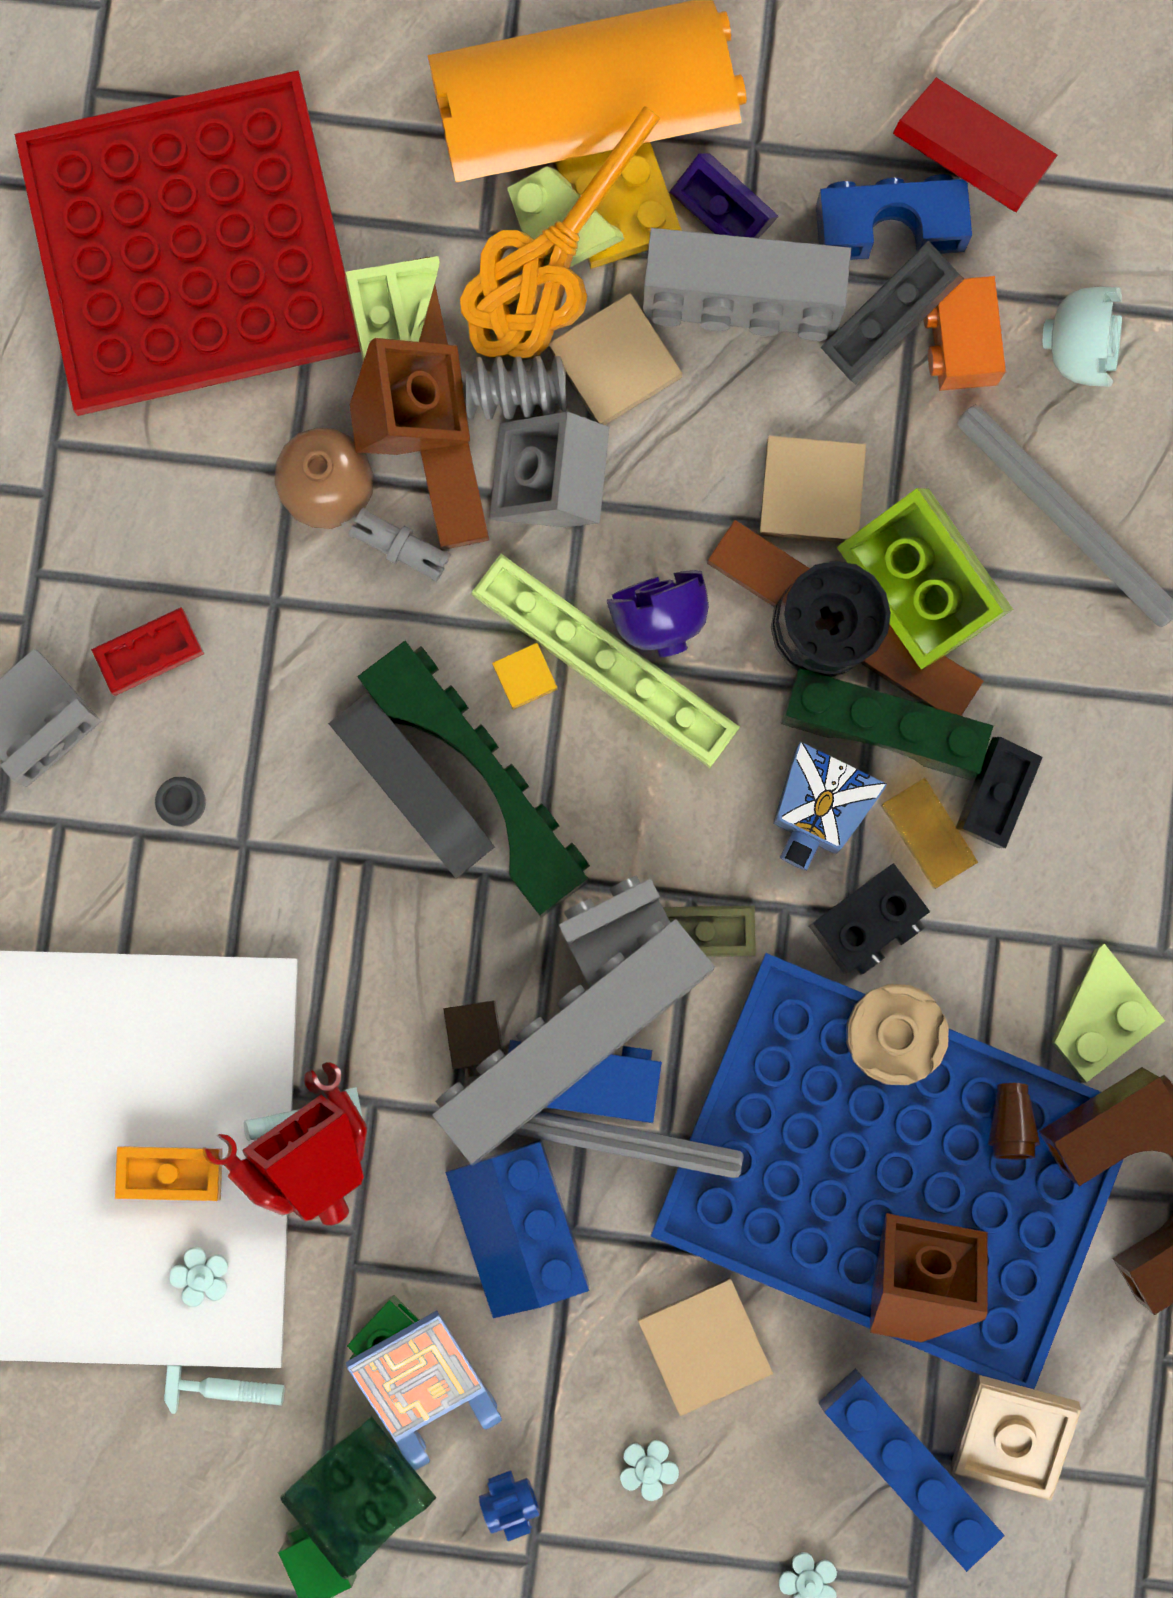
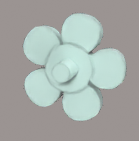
(200, 1276)
(648, 1469)
(809, 1580)

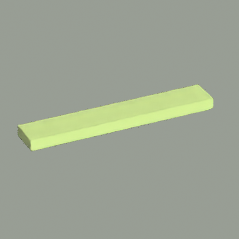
(605, 661)

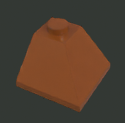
(408, 398)
(928, 1279)

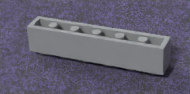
(573, 1041)

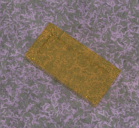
(929, 833)

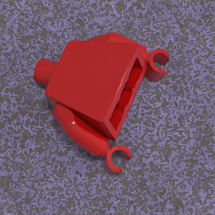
(305, 1159)

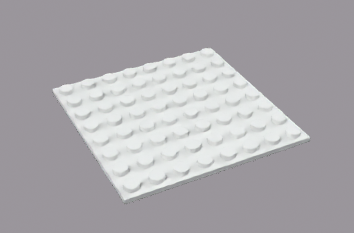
(142, 1057)

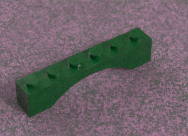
(413, 698)

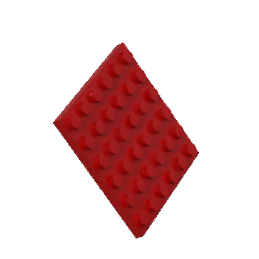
(187, 243)

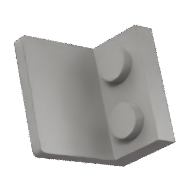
(38, 718)

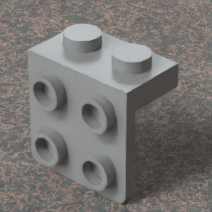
(612, 926)

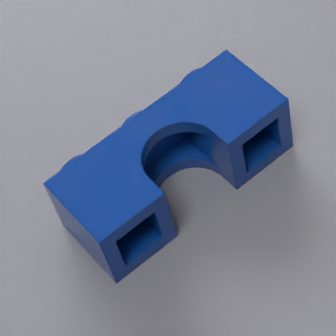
(932, 210)

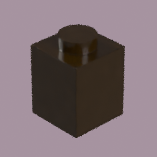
(472, 1034)

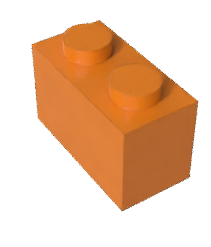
(967, 337)

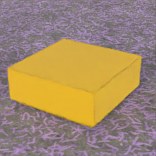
(525, 676)

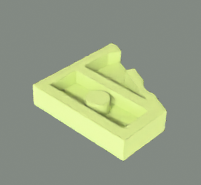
(548, 198)
(391, 299)
(1104, 1017)

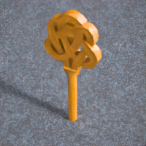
(538, 313)

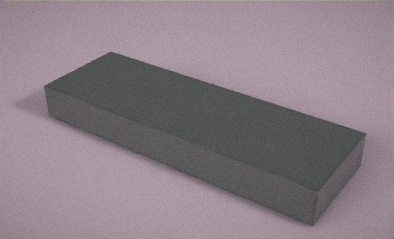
(892, 313)

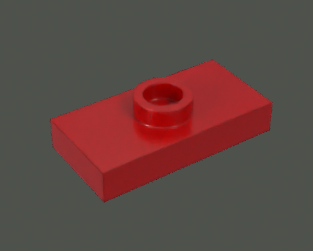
(147, 651)

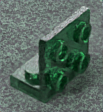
(357, 1497)

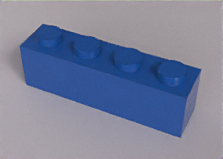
(911, 1470)

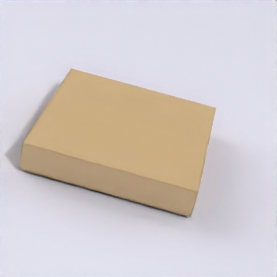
(615, 360)
(812, 489)
(705, 1346)
(1015, 1437)

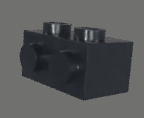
(870, 920)

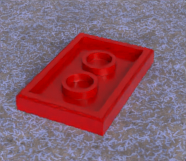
(975, 144)

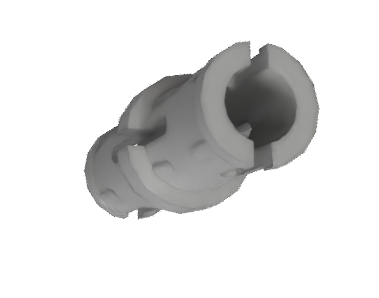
(399, 544)

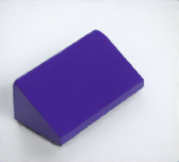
(722, 199)

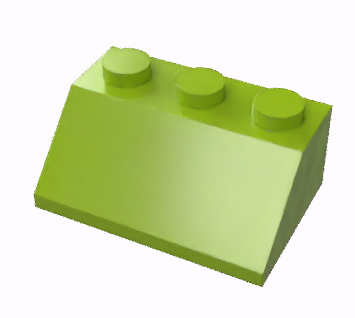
(930, 577)

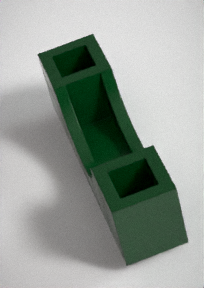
(883, 720)

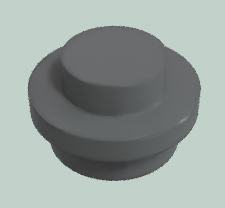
(180, 801)

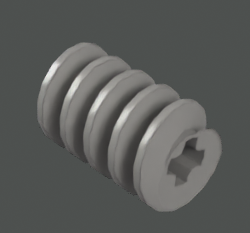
(515, 387)

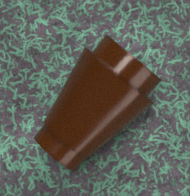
(1013, 1123)

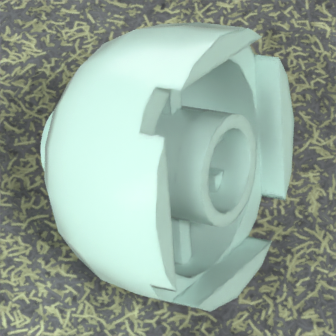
(1086, 336)

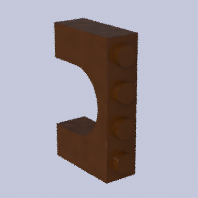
(1101, 1132)

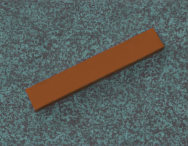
(451, 469)
(770, 571)

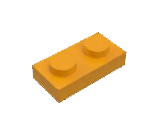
(167, 1174)

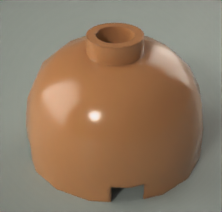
(323, 478)

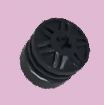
(835, 592)

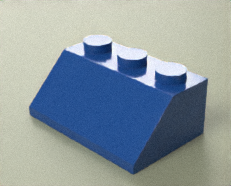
(518, 1230)

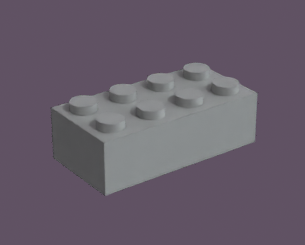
(745, 283)

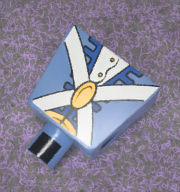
(822, 804)

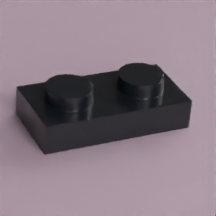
(999, 792)

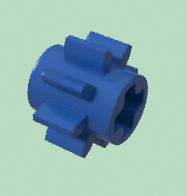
(509, 1505)

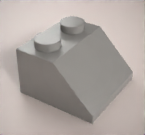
(550, 471)

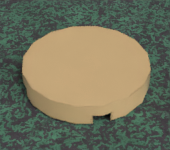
(897, 1034)

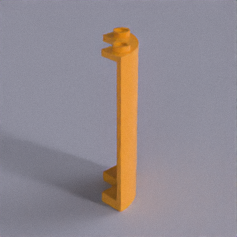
(584, 86)

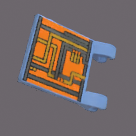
(419, 1379)

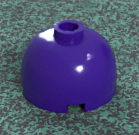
(661, 612)

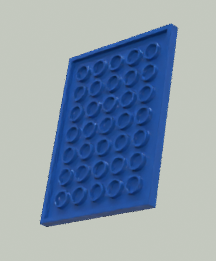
(843, 1150)

